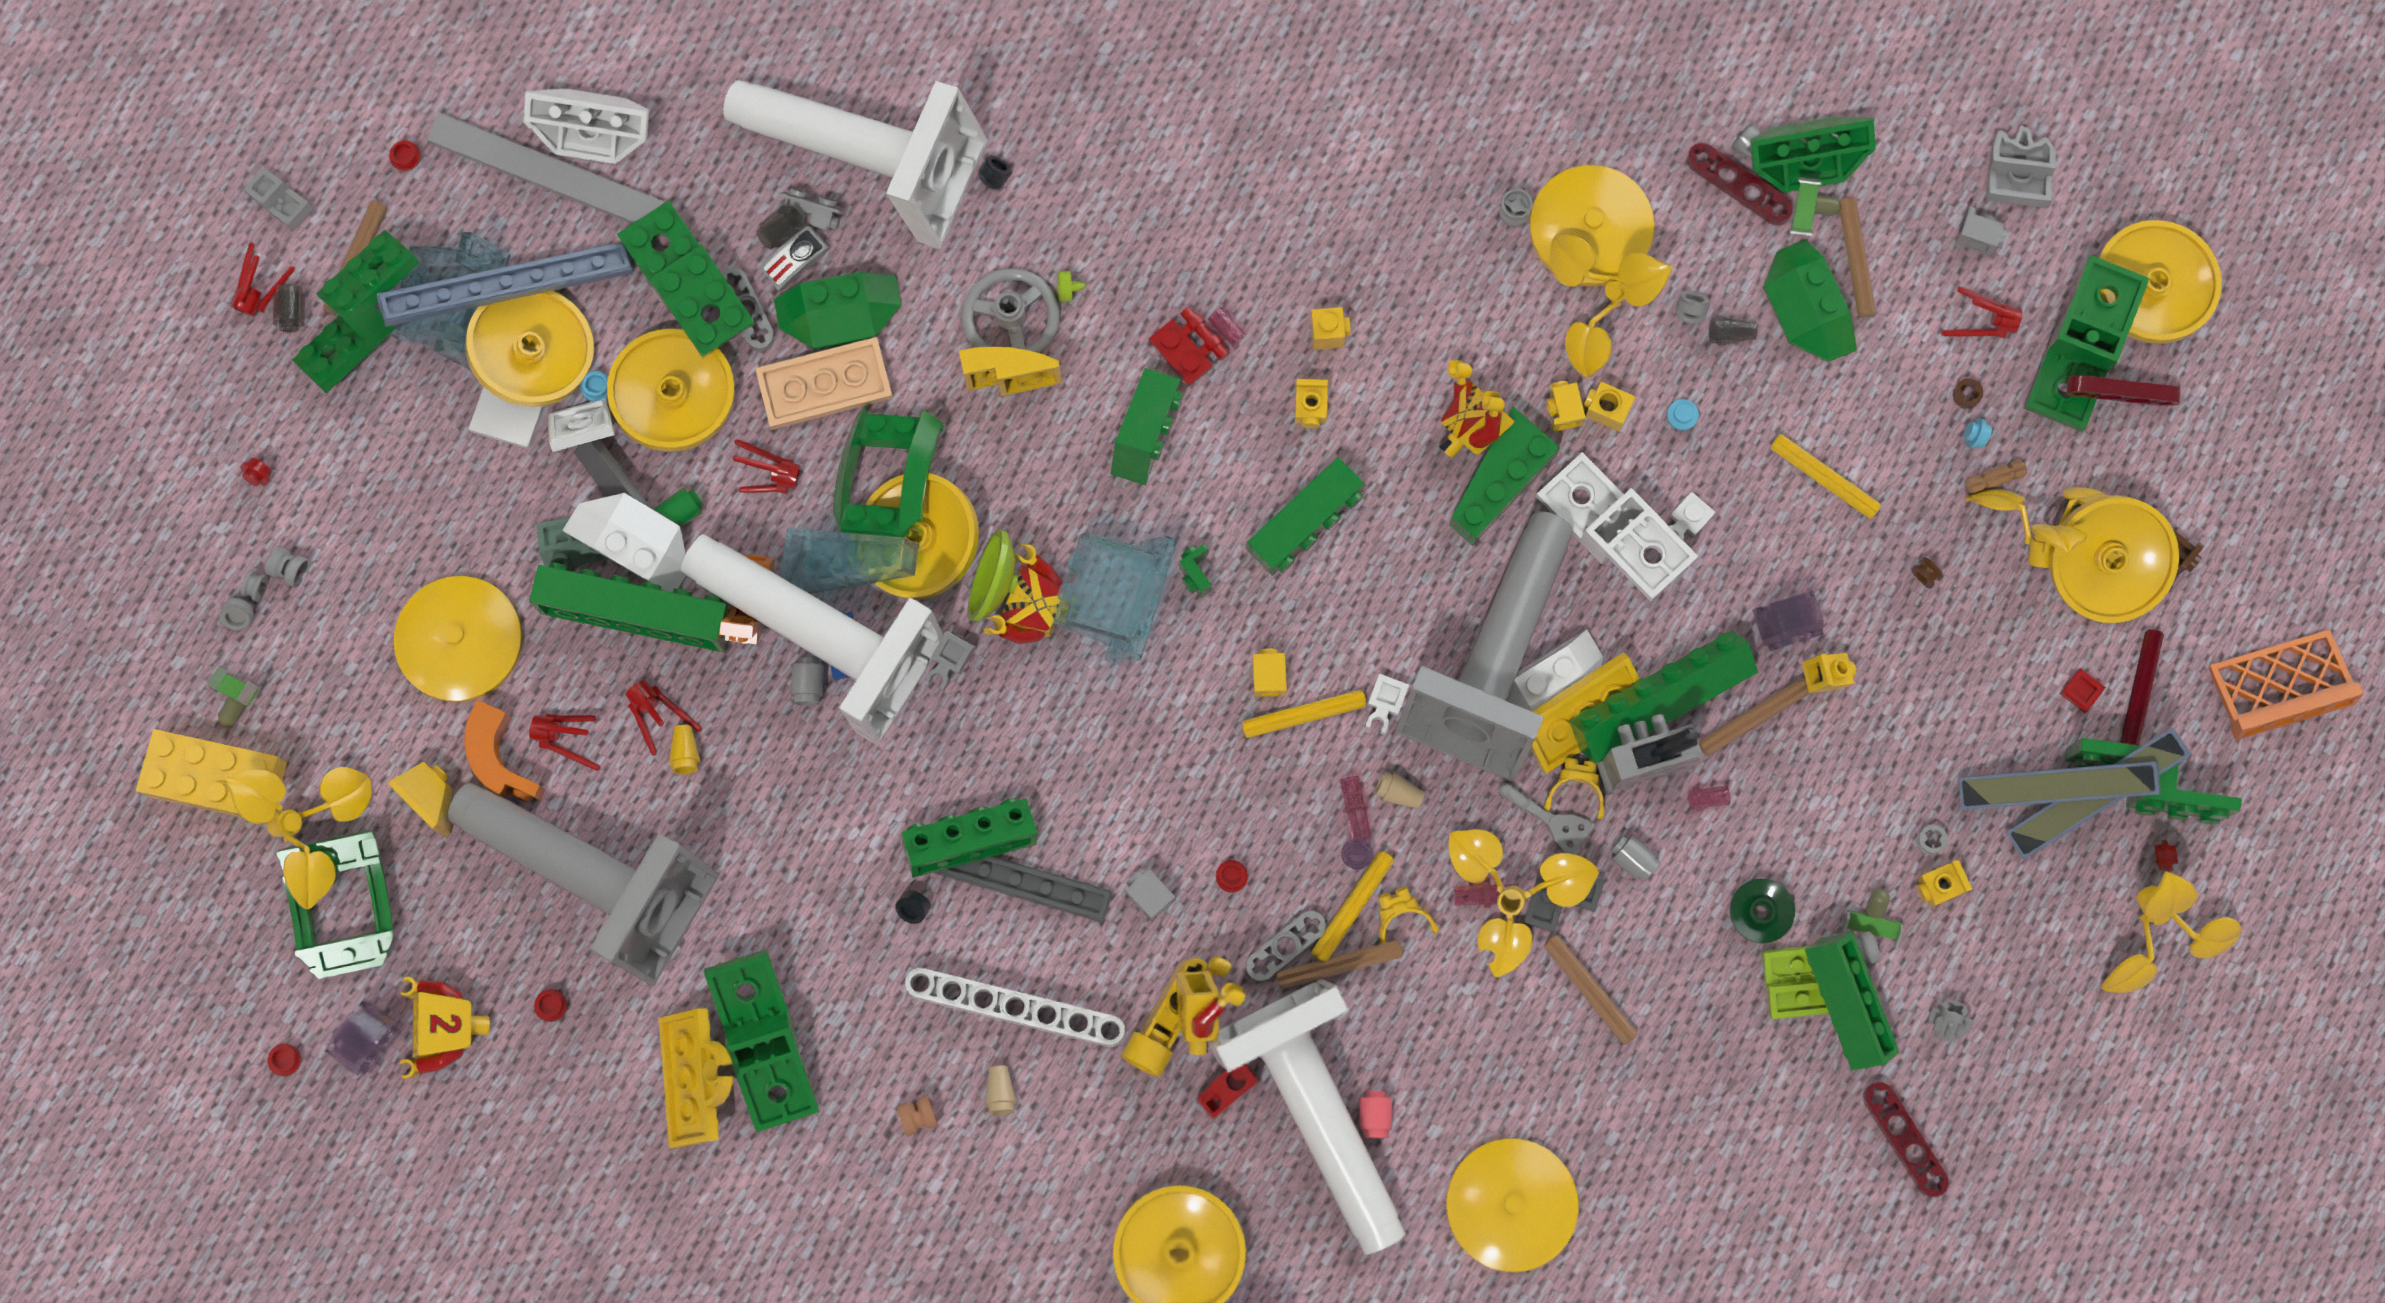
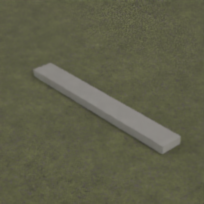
(540, 169)

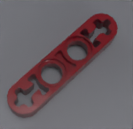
(1743, 179)
(2123, 390)
(1901, 1142)

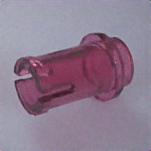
(1226, 326)
(1708, 797)

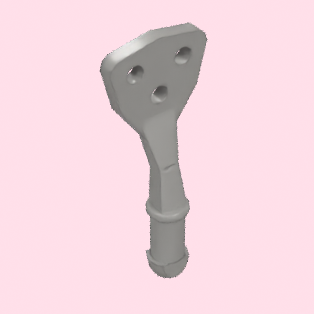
(1554, 822)

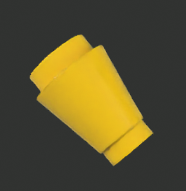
(683, 752)

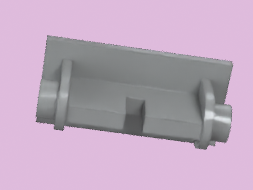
(822, 211)

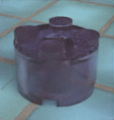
(1789, 619)
(362, 1038)

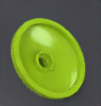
(993, 577)

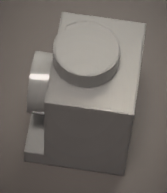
(1981, 232)

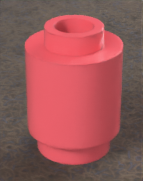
(1375, 1115)

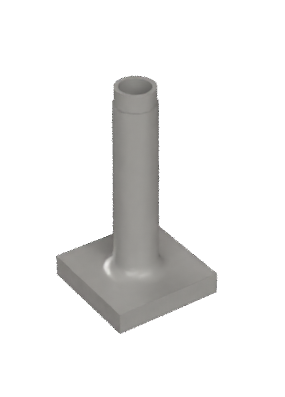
(1472, 715)
(645, 906)

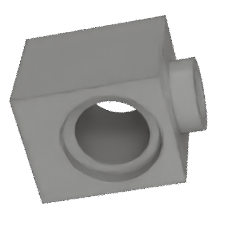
(1149, 894)

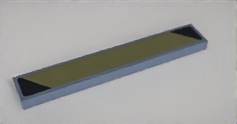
(2060, 785)
(2064, 816)

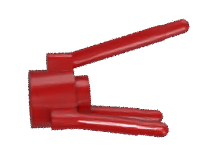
(247, 298)
(2003, 317)
(784, 471)
(643, 699)
(548, 729)

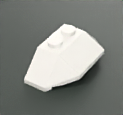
(586, 123)
(631, 538)
(1555, 671)

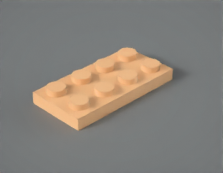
(823, 383)

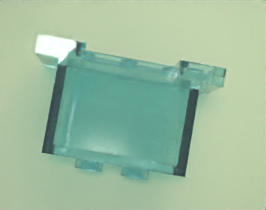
(448, 330)
(1114, 592)

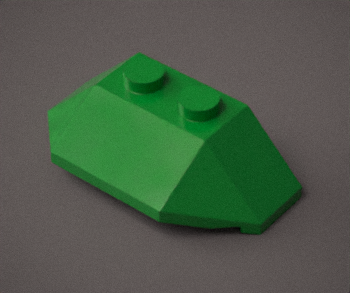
(1813, 149)
(1809, 303)
(838, 309)

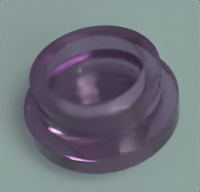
(1357, 853)

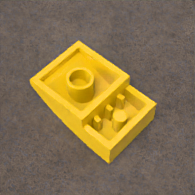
(1010, 368)

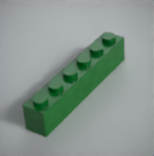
(1668, 692)

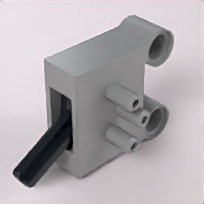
(1649, 755)

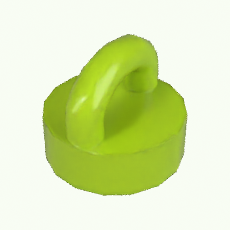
(1066, 286)

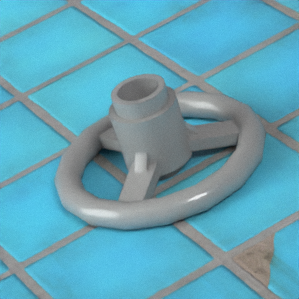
(1010, 302)

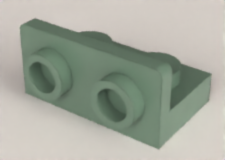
(562, 548)

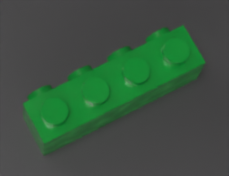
(1305, 517)
(969, 837)
(1852, 1001)

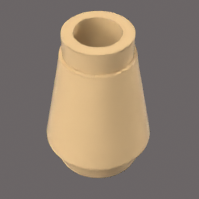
(1399, 791)
(1000, 1094)

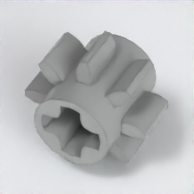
(1950, 1020)

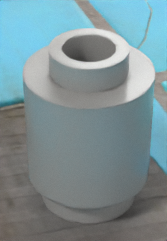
(807, 682)
(1634, 857)

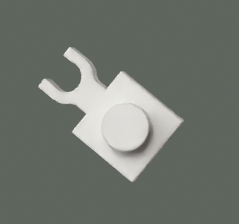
(1691, 516)
(1386, 698)

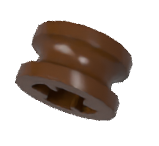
(1977, 390)
(1927, 572)

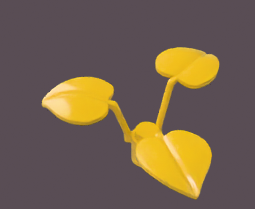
(1638, 282)
(2061, 536)
(257, 799)
(1565, 876)
(2159, 905)

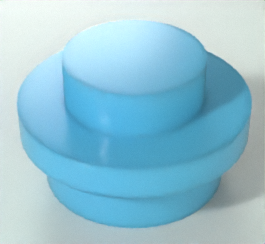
(595, 386)
(1682, 414)
(1977, 433)

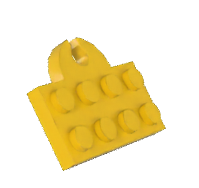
(691, 1078)

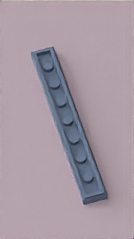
(503, 284)

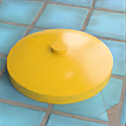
(1598, 207)
(2182, 280)
(530, 348)
(668, 392)
(945, 537)
(2121, 565)
(458, 639)
(1512, 1205)
(1179, 1248)

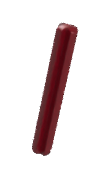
(2142, 687)

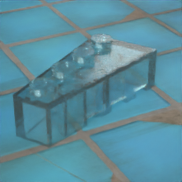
(842, 560)

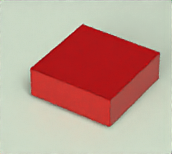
(2082, 690)

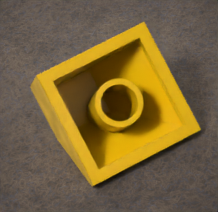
(427, 794)

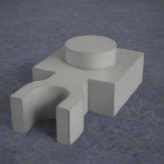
(950, 654)

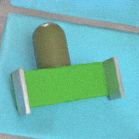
(1809, 204)
(237, 693)
(1874, 920)

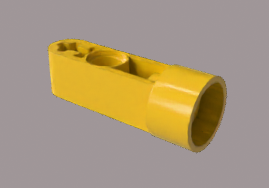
(1151, 1048)

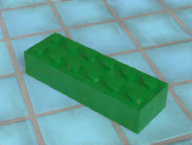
(629, 607)

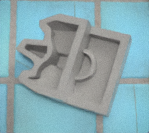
(2021, 170)

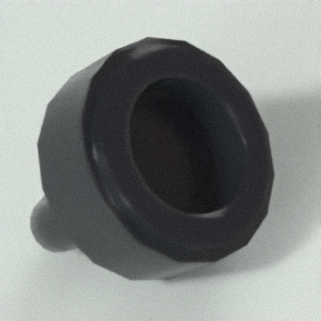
(994, 172)
(912, 907)

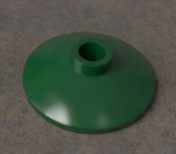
(1778, 907)

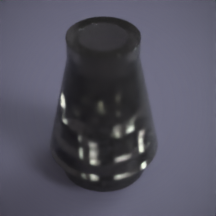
(1729, 330)

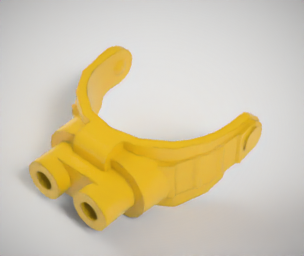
(1582, 773)
(1396, 904)

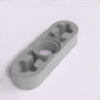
(764, 325)
(1299, 924)

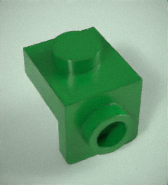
(1194, 578)

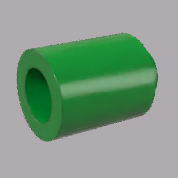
(681, 507)

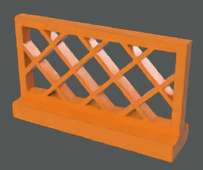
(2292, 710)

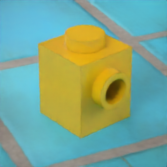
(1329, 328)

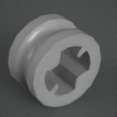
(254, 585)
(1941, 841)

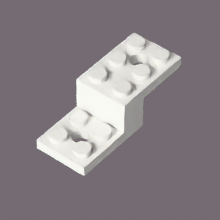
(1617, 526)

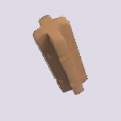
(1996, 476)

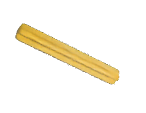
(1825, 476)
(1304, 713)
(1352, 906)

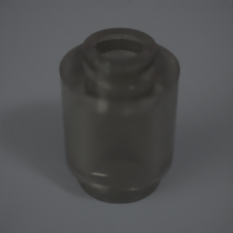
(780, 227)
(288, 308)

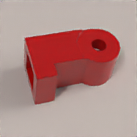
(1227, 1090)

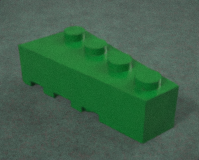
(1503, 476)

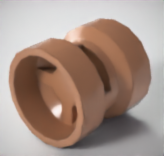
(917, 1115)

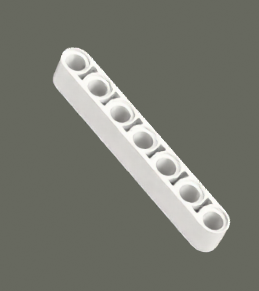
(1001, 999)

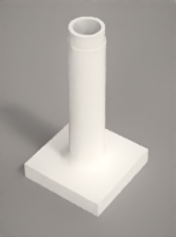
(925, 165)
(882, 666)
(1284, 1042)

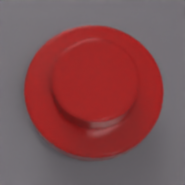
(404, 155)
(256, 472)
(2165, 855)
(1231, 876)
(550, 1005)
(284, 1059)

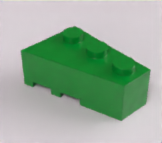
(1145, 425)

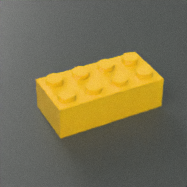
(195, 771)

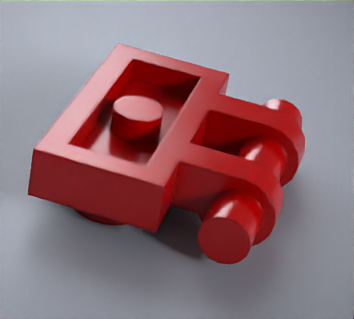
(1181, 353)

